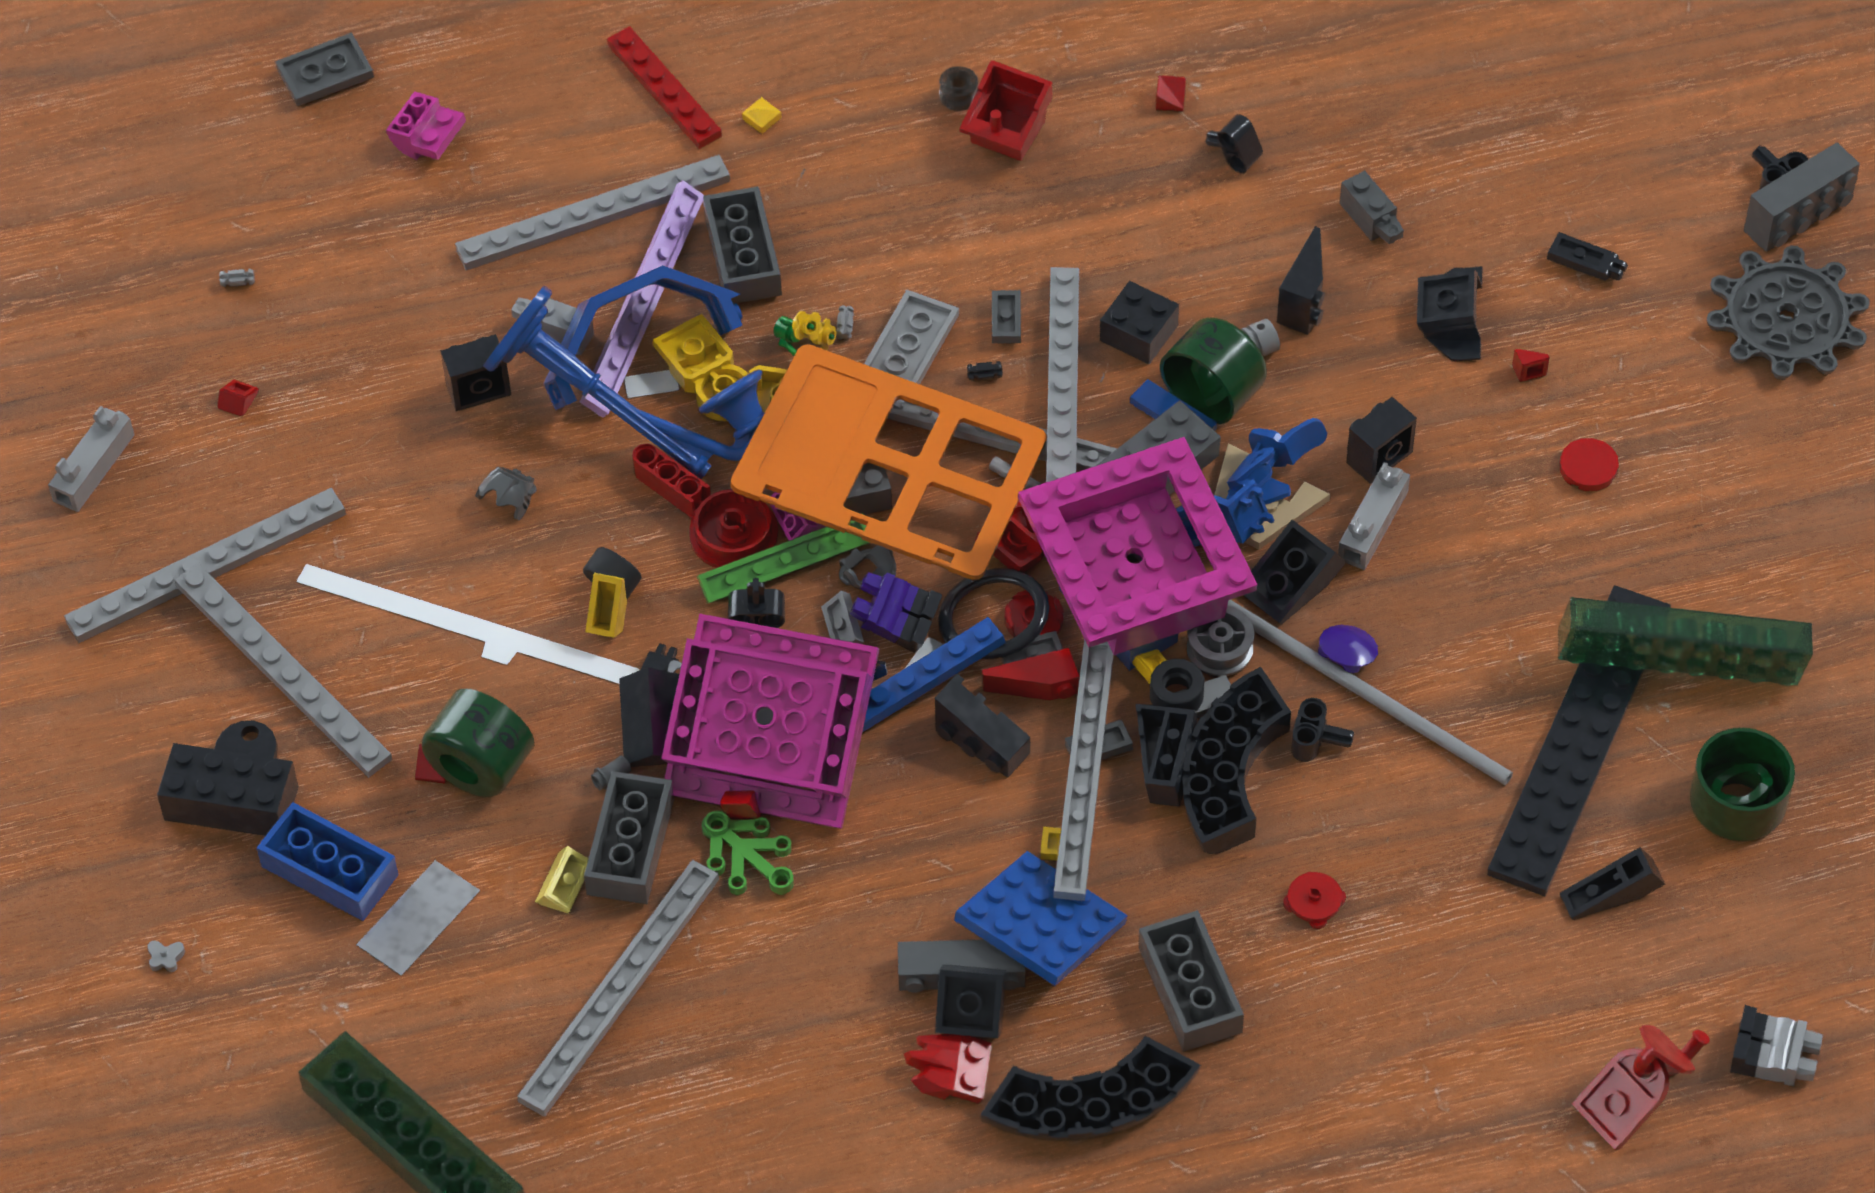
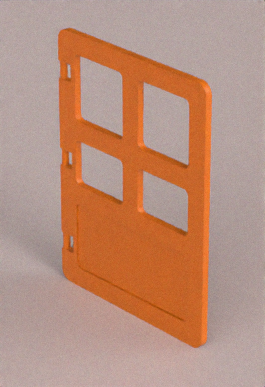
(826, 430)

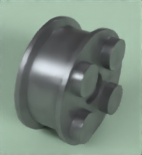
(1223, 644)

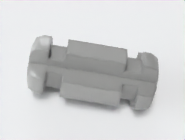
(237, 277)
(845, 322)

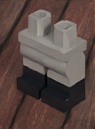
(1772, 1048)

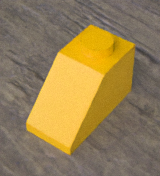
(606, 606)

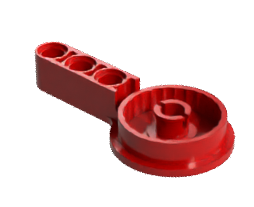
(710, 515)

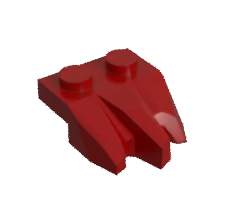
(1019, 544)
(950, 1066)

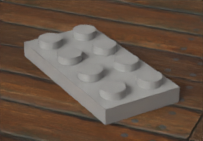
(913, 336)

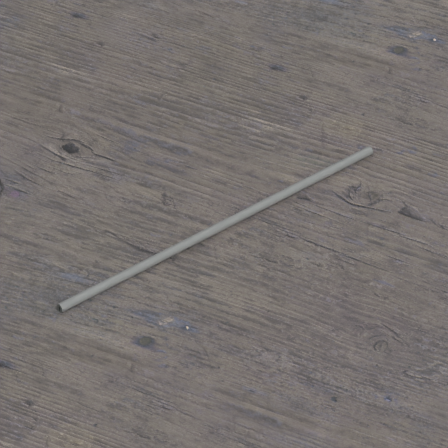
(1347, 679)

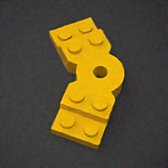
(706, 365)

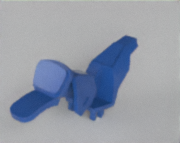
(1252, 482)

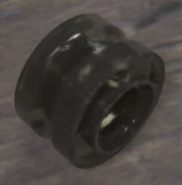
(957, 88)

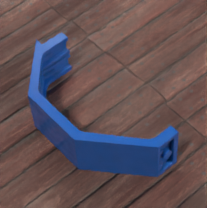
(717, 299)

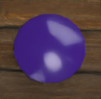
(1348, 647)

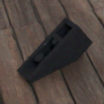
(1613, 885)

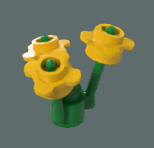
(804, 326)

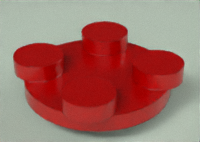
(1314, 898)

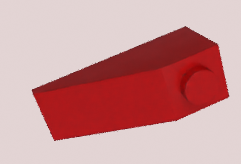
(1037, 677)

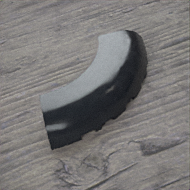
(1221, 755)
(1093, 1102)

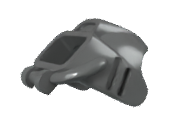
(511, 489)
(880, 556)

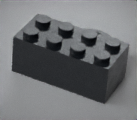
(231, 786)

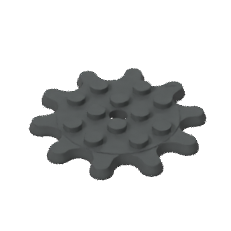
(1792, 286)

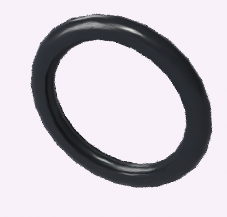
(998, 575)

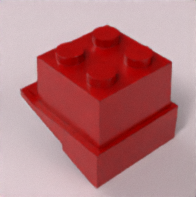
(1007, 110)

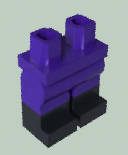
(896, 610)

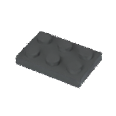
(324, 69)

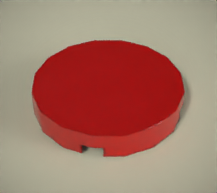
(1589, 464)
(1021, 610)

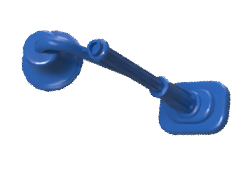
(735, 403)

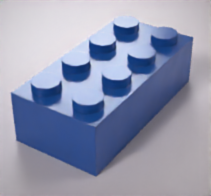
(327, 861)

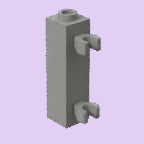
(91, 459)
(1374, 516)

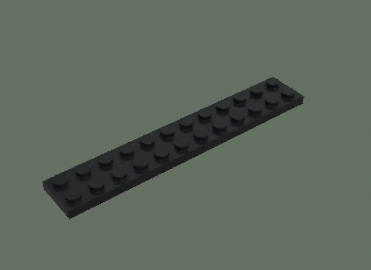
(1566, 769)

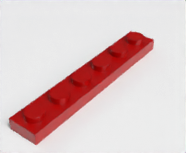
(664, 87)

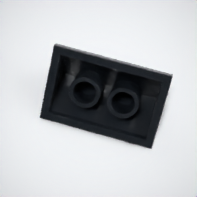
(645, 714)

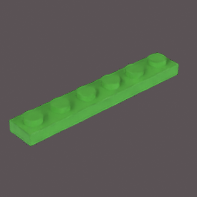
(778, 561)

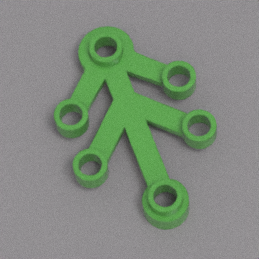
(746, 849)

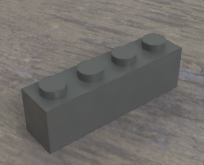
(922, 960)

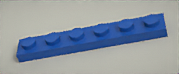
(932, 670)

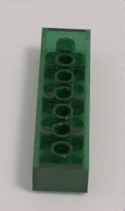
(1684, 641)
(399, 1123)

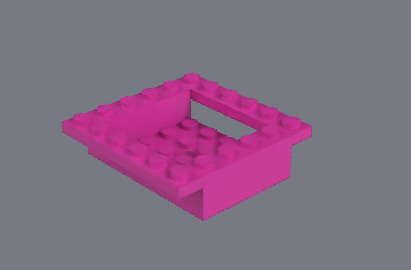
(1123, 509)
(818, 709)

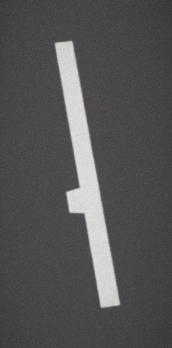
(500, 641)

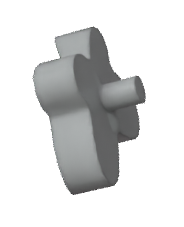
(165, 956)

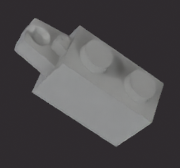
(556, 320)

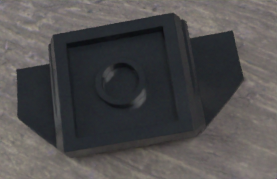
(1449, 312)

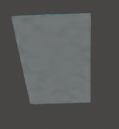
(418, 917)

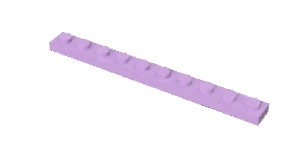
(641, 304)

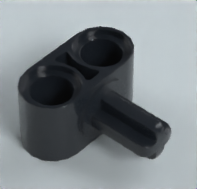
(1237, 142)
(1776, 167)
(757, 605)
(1315, 731)

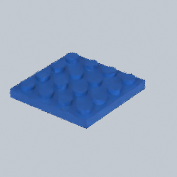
(1035, 928)

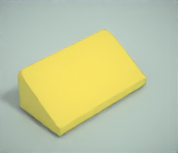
(563, 880)

